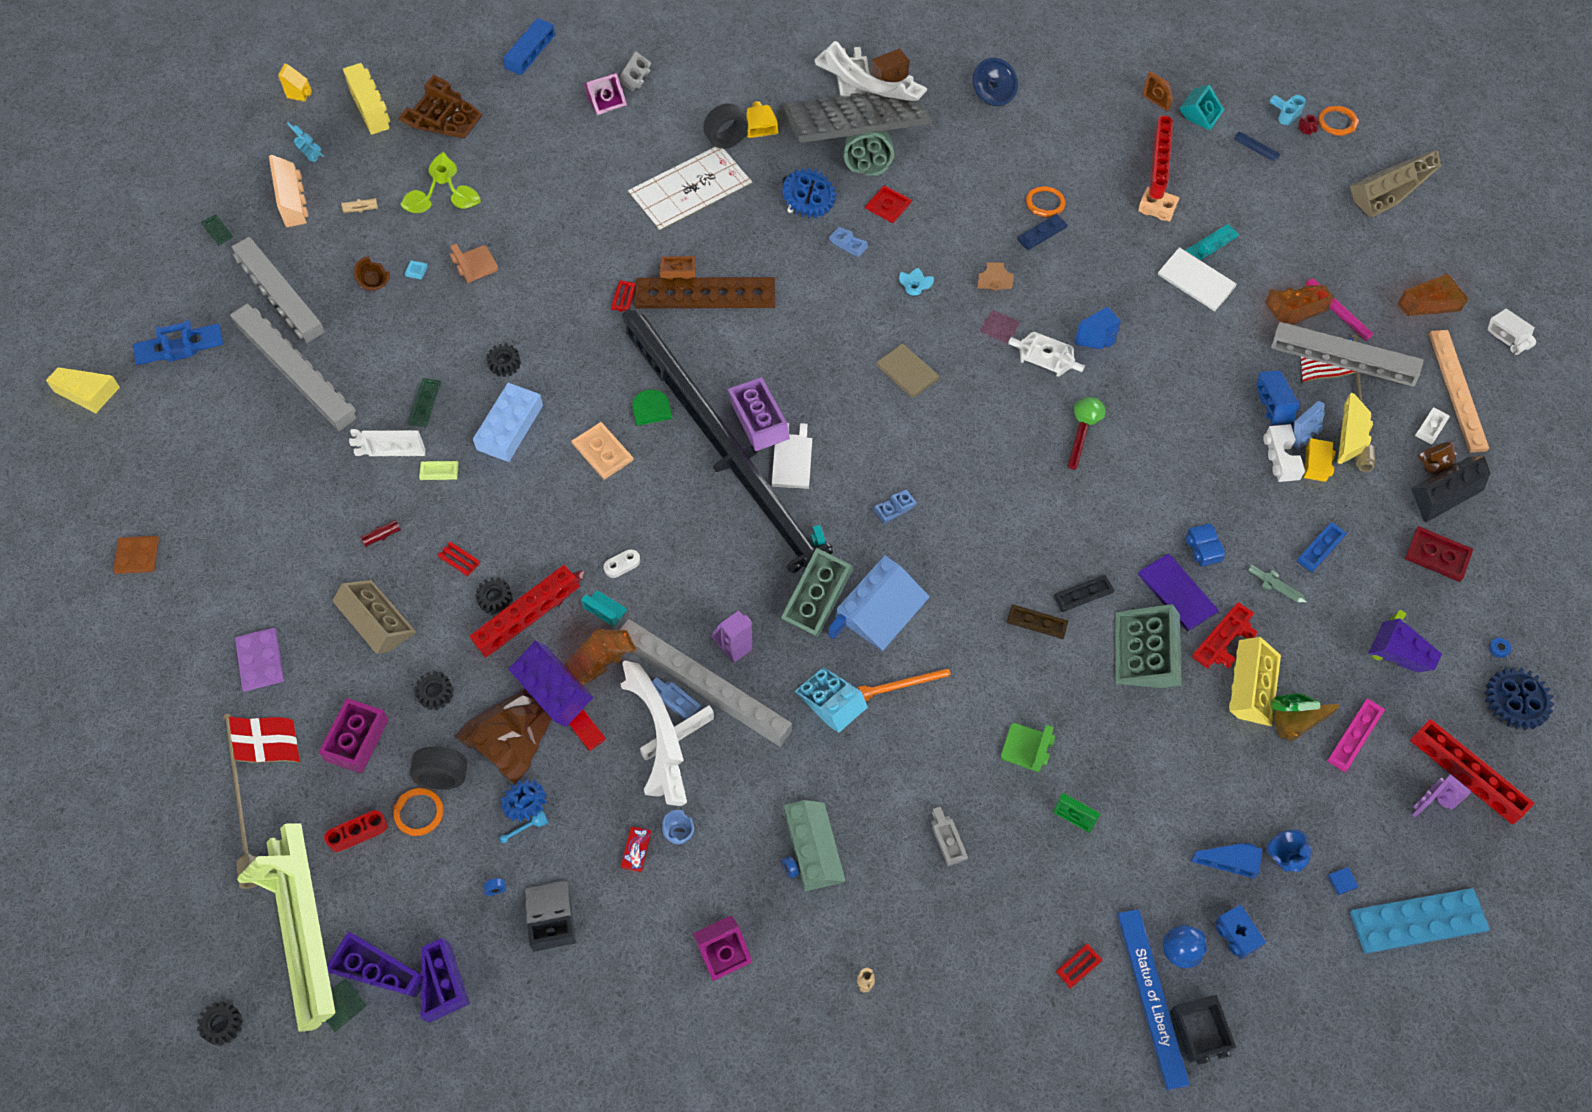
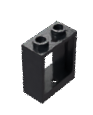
(1196, 1006)

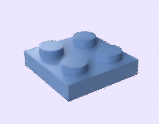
(1309, 425)

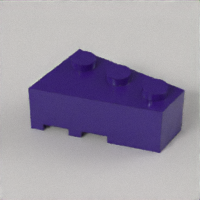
(1404, 646)
(441, 983)

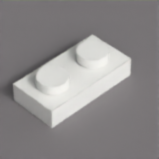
(1432, 426)

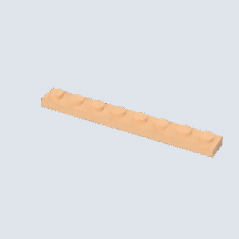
(1459, 391)

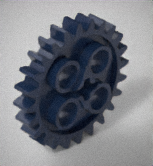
(1519, 698)

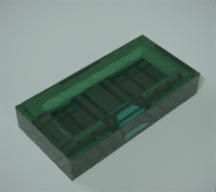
(216, 229)

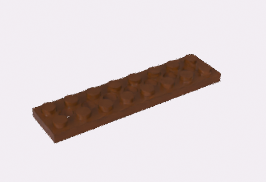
(713, 285)

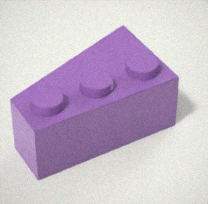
(734, 636)

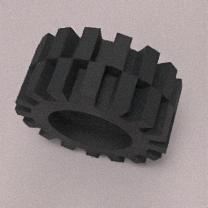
(503, 351)
(493, 606)
(439, 700)
(234, 1021)

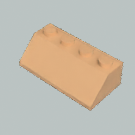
(288, 191)

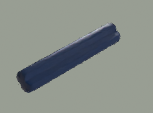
(1257, 146)

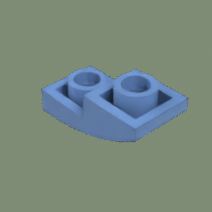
(897, 505)

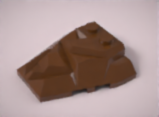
(442, 111)
(508, 734)

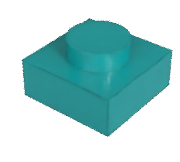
(817, 537)

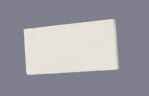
(1197, 279)

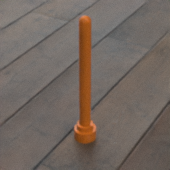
(868, 691)

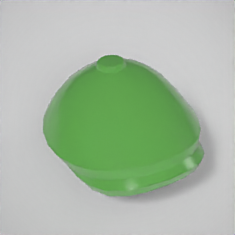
(1089, 410)

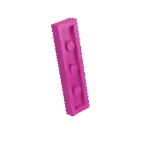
(1355, 735)

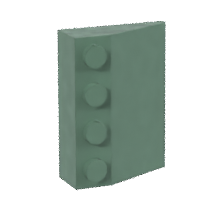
(1148, 647)

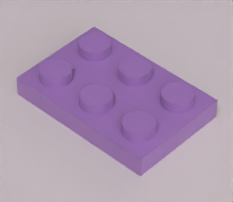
(259, 659)

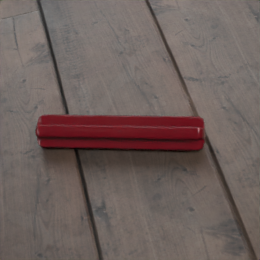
(1077, 446)

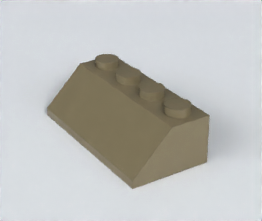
(373, 615)

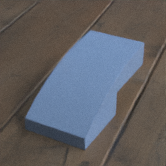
(846, 241)

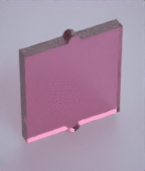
(999, 326)

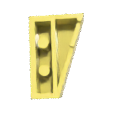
(83, 387)

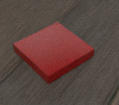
(888, 204)

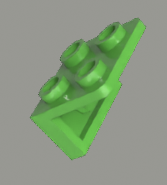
(1027, 746)

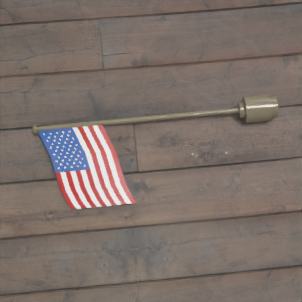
(1316, 370)

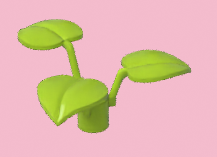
(442, 171)

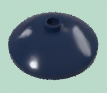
(1000, 76)

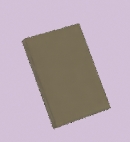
(907, 370)

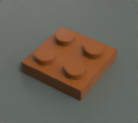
(677, 267)
(136, 554)

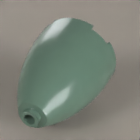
(858, 150)

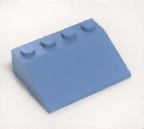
(882, 603)

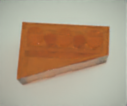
(1433, 297)
(1299, 304)
(598, 653)

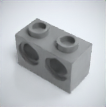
(634, 72)

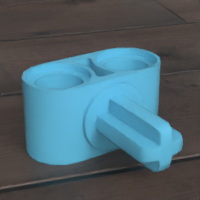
(1289, 110)

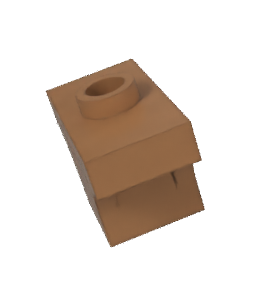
(995, 277)

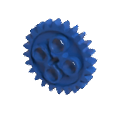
(797, 188)

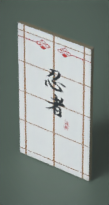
(689, 187)

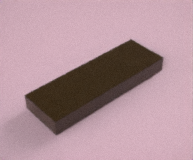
(1037, 621)

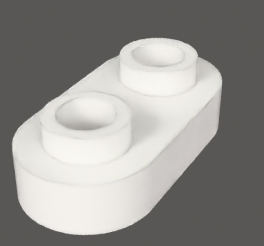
(622, 563)

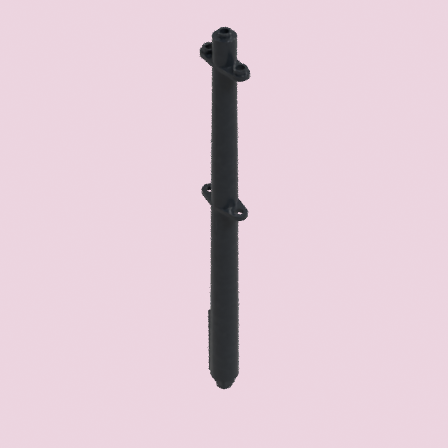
(733, 455)

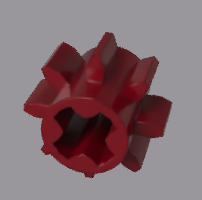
(1308, 124)

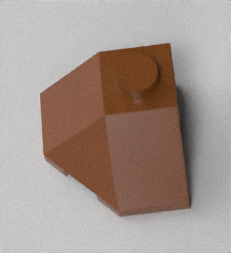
(1158, 91)

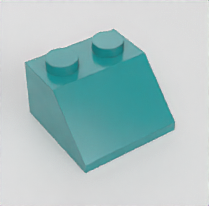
(1202, 107)

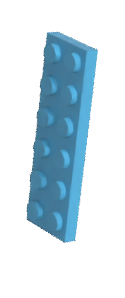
(1419, 920)

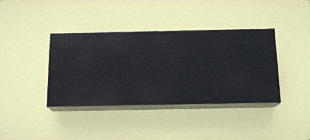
(1083, 593)

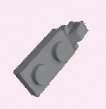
(948, 838)

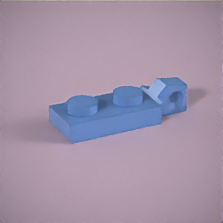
(676, 699)

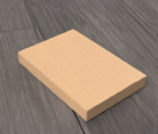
(602, 450)

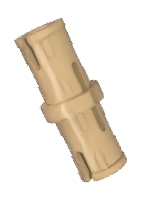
(359, 205)
(866, 982)

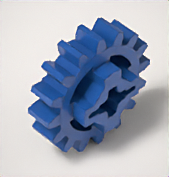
(523, 800)

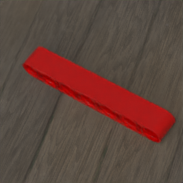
(1161, 157)

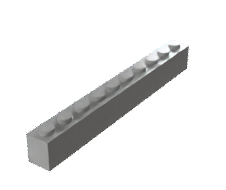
(293, 367)
(708, 685)

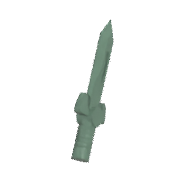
(1277, 584)

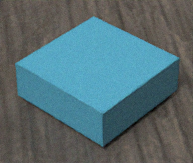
(416, 269)

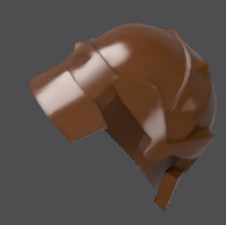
(370, 274)
(1438, 457)

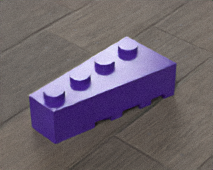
(366, 963)

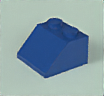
(1098, 330)

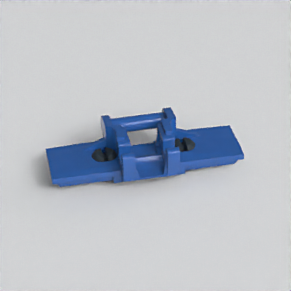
(176, 349)

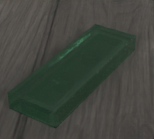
(424, 402)

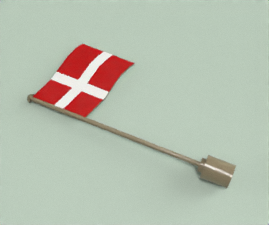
(258, 742)

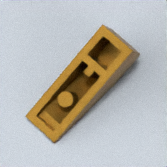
(1296, 723)

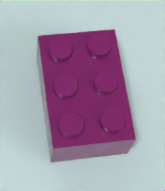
(353, 736)

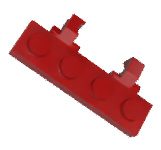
(1215, 646)

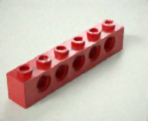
(525, 611)
(1472, 772)

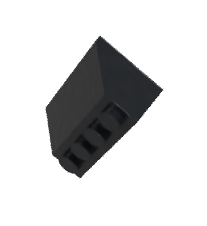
(1451, 487)

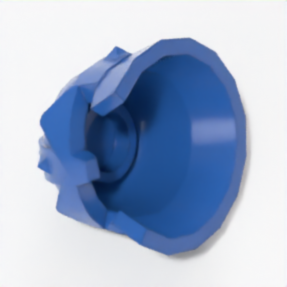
(1290, 850)
(1185, 946)

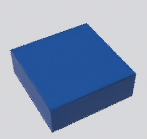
(837, 626)
(1343, 881)

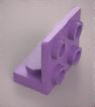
(1448, 792)

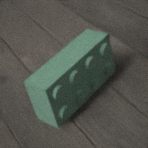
(817, 592)

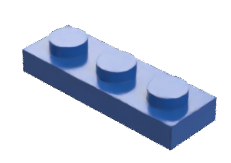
(1321, 547)

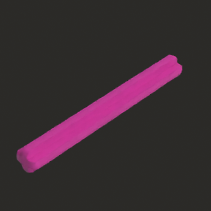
(1346, 316)

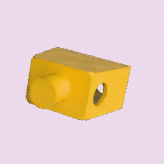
(761, 120)

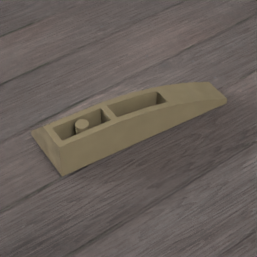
(1393, 184)

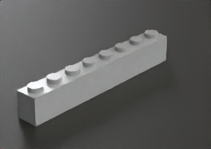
(278, 290)
(1347, 354)

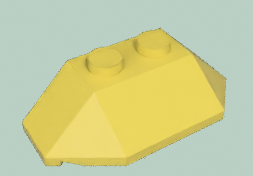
(1355, 429)

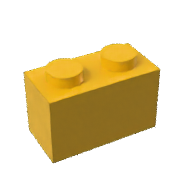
(1319, 460)

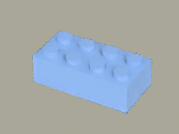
(508, 422)

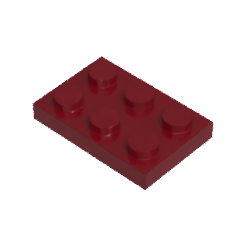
(1439, 554)

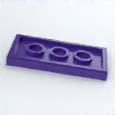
(1175, 587)

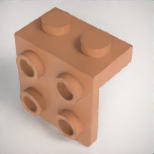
(473, 263)

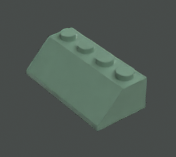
(813, 844)

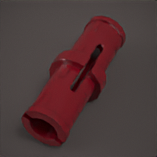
(380, 533)

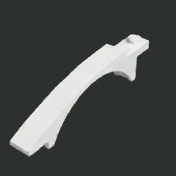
(838, 62)
(665, 774)

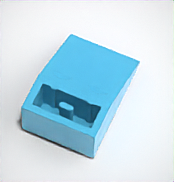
(832, 699)

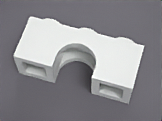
(1284, 465)

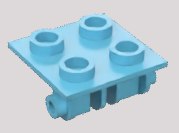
(305, 144)

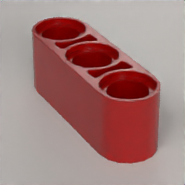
(346, 829)

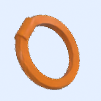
(1340, 132)
(1041, 212)
(401, 802)

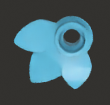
(916, 280)

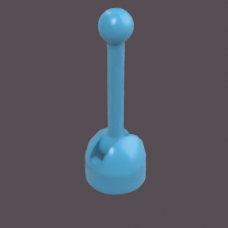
(538, 821)

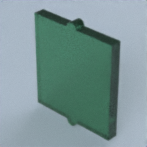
(346, 1004)

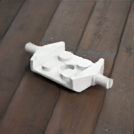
(1058, 360)

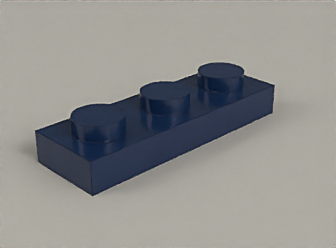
(1042, 231)

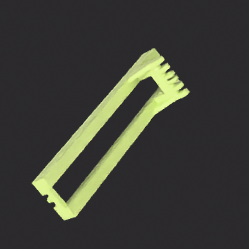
(298, 922)

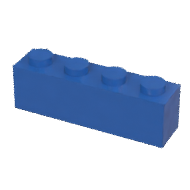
(529, 46)

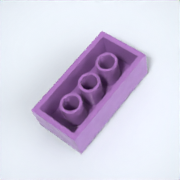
(759, 414)

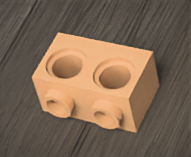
(1159, 208)

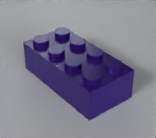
(550, 683)

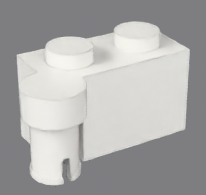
(1512, 330)

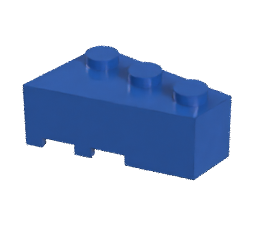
(1278, 398)

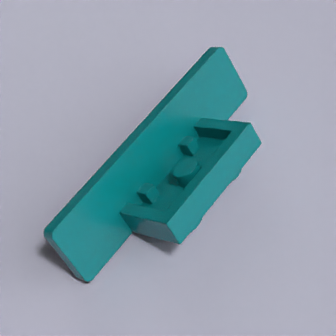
(1213, 242)

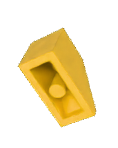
(294, 83)

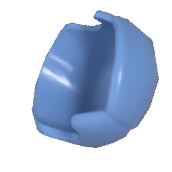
(674, 820)

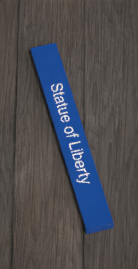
(1153, 1000)

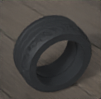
(721, 115)
(438, 768)

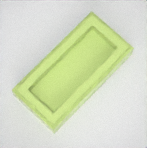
(439, 470)

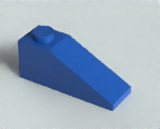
(1237, 859)

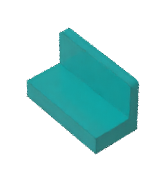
(603, 607)

